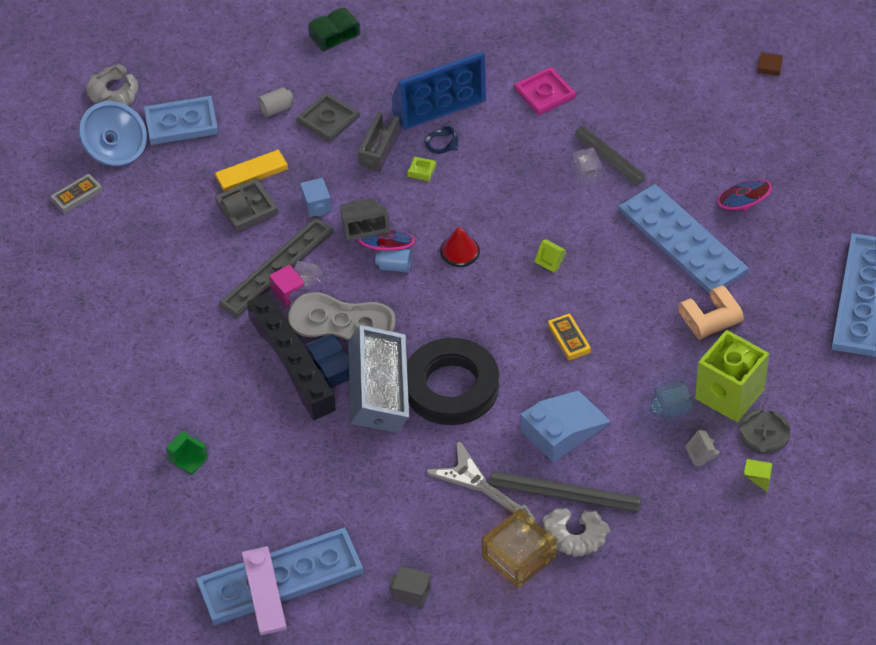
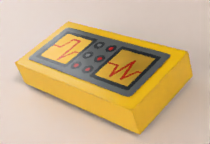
(569, 336)

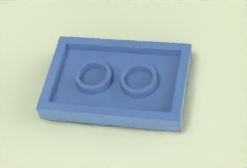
(181, 120)

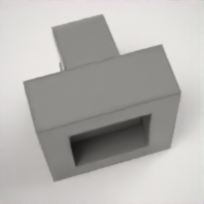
(701, 448)

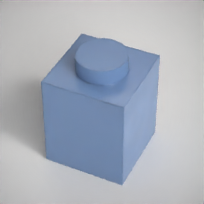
(316, 197)

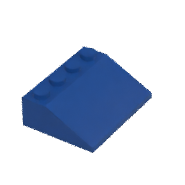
(440, 91)

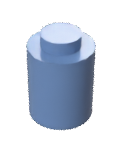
(394, 260)

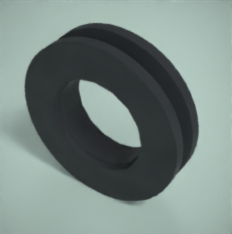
(455, 409)

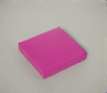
(545, 91)

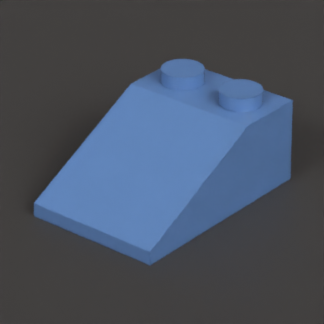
(562, 423)

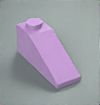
(264, 590)

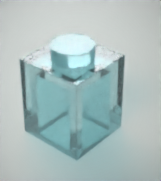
(672, 400)

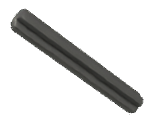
(610, 155)

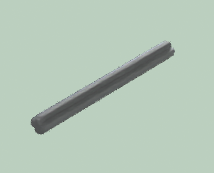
(565, 491)

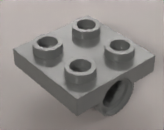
(246, 205)

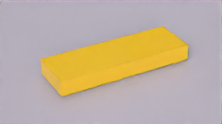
(255, 168)

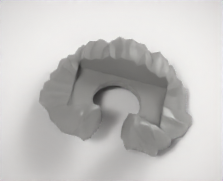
(97, 83)
(576, 544)

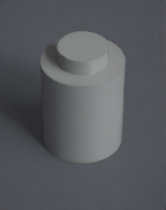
(275, 101)

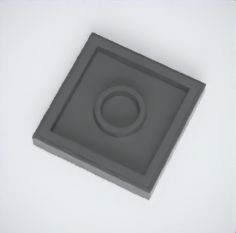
(328, 117)

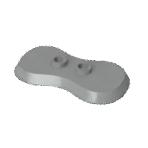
(320, 315)

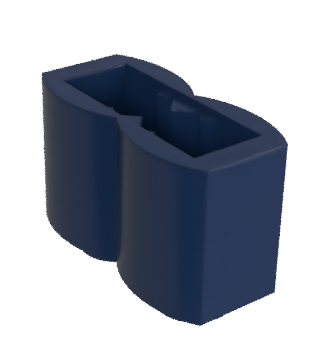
(329, 359)

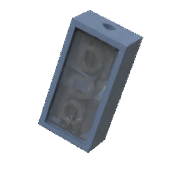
(378, 379)

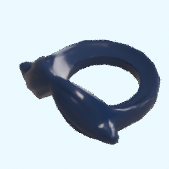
(445, 131)

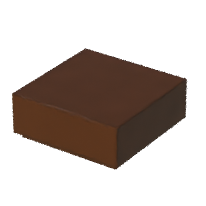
(770, 64)

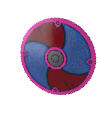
(744, 194)
(388, 241)

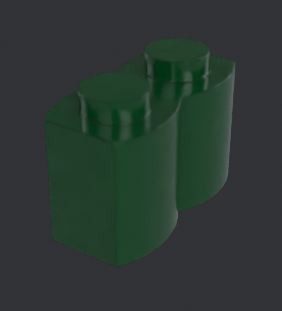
(333, 29)

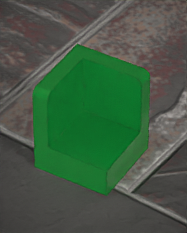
(187, 452)

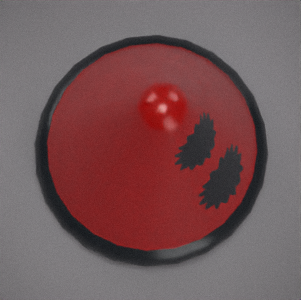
(459, 249)

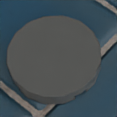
(764, 431)

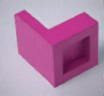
(284, 283)

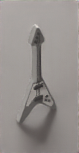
(469, 476)

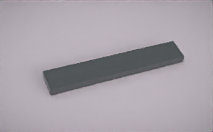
(259, 282)

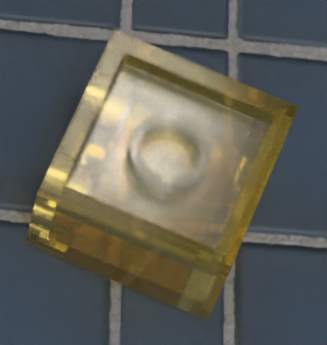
(518, 548)

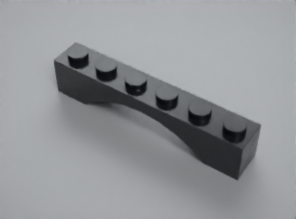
(306, 377)

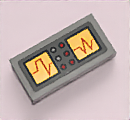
(76, 193)

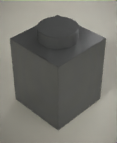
(411, 586)

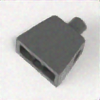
(364, 219)

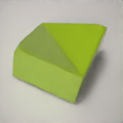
(758, 472)

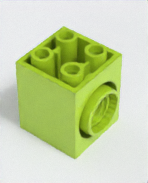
(731, 375)

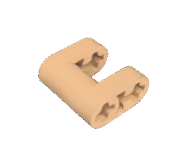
(725, 316)

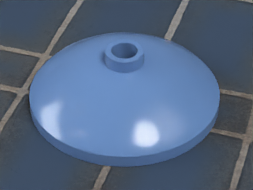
(118, 123)

